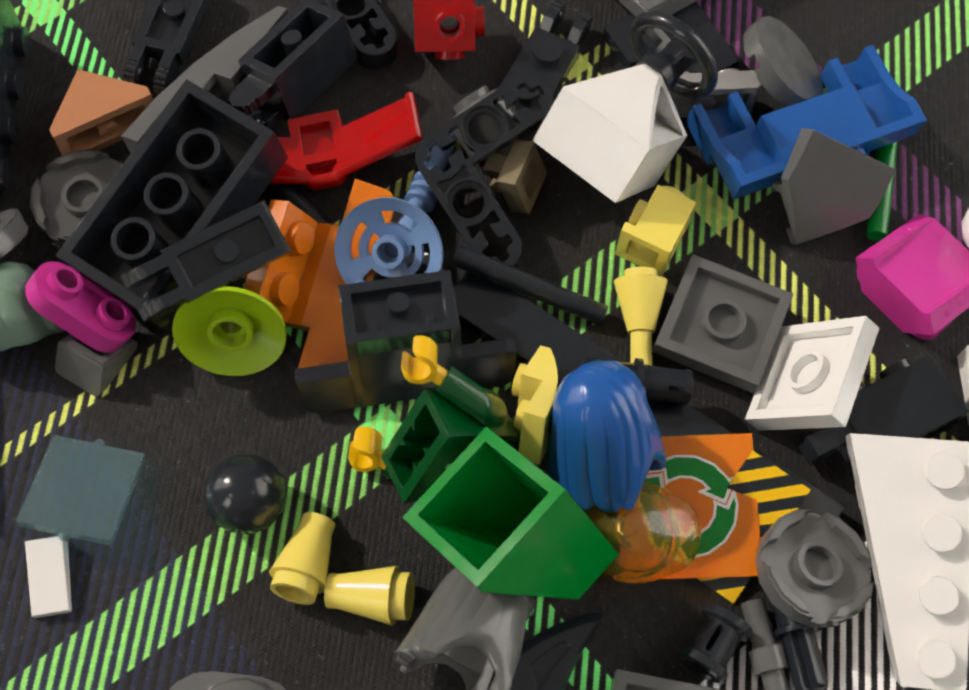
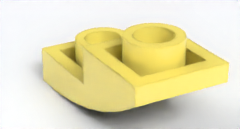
(536, 390)

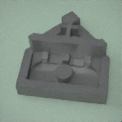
(829, 186)

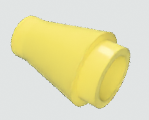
(304, 562)
(373, 593)

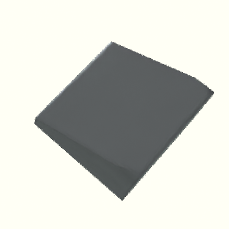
(89, 367)

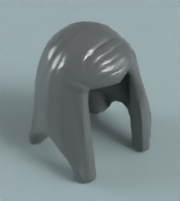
(468, 633)

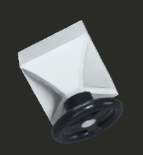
(624, 124)

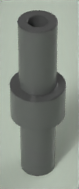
(767, 656)

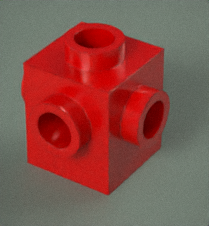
(445, 41)

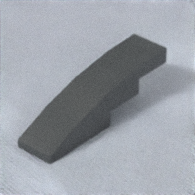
(214, 72)

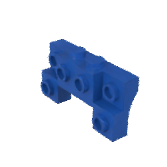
(859, 110)

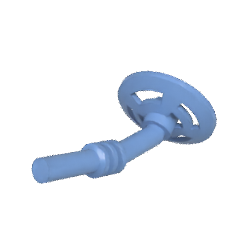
(395, 239)

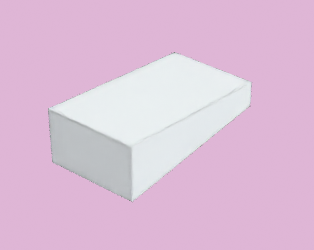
(48, 576)

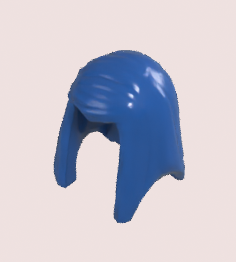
(603, 437)

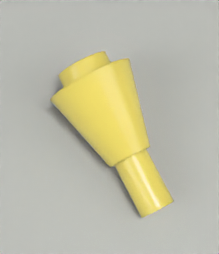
(640, 301)

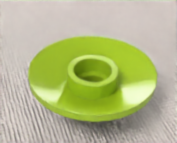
(230, 331)

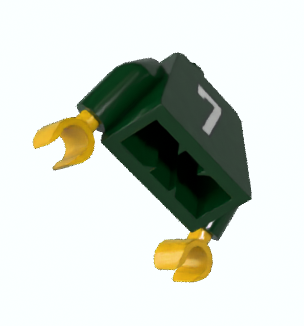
(436, 426)

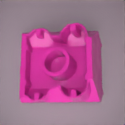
(917, 277)

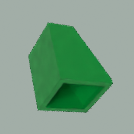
(510, 525)

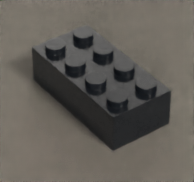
(183, 176)

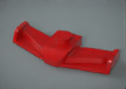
(326, 152)

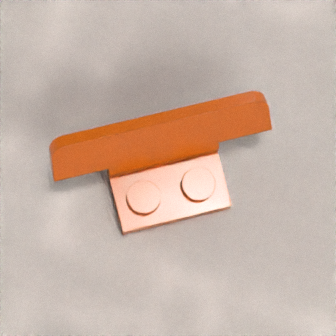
(307, 279)

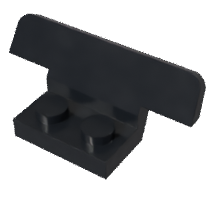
(380, 325)

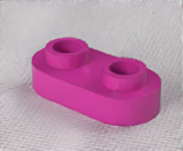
(80, 307)

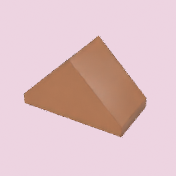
(97, 112)

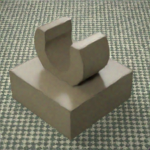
(517, 175)

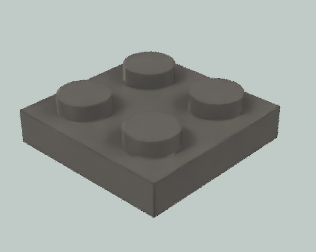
(723, 323)

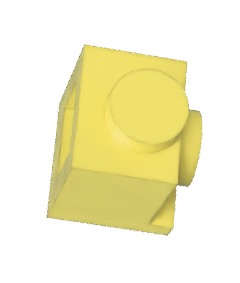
(655, 228)

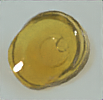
(651, 538)

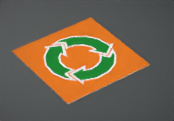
(700, 472)

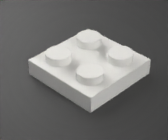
(813, 375)

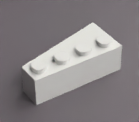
(918, 544)

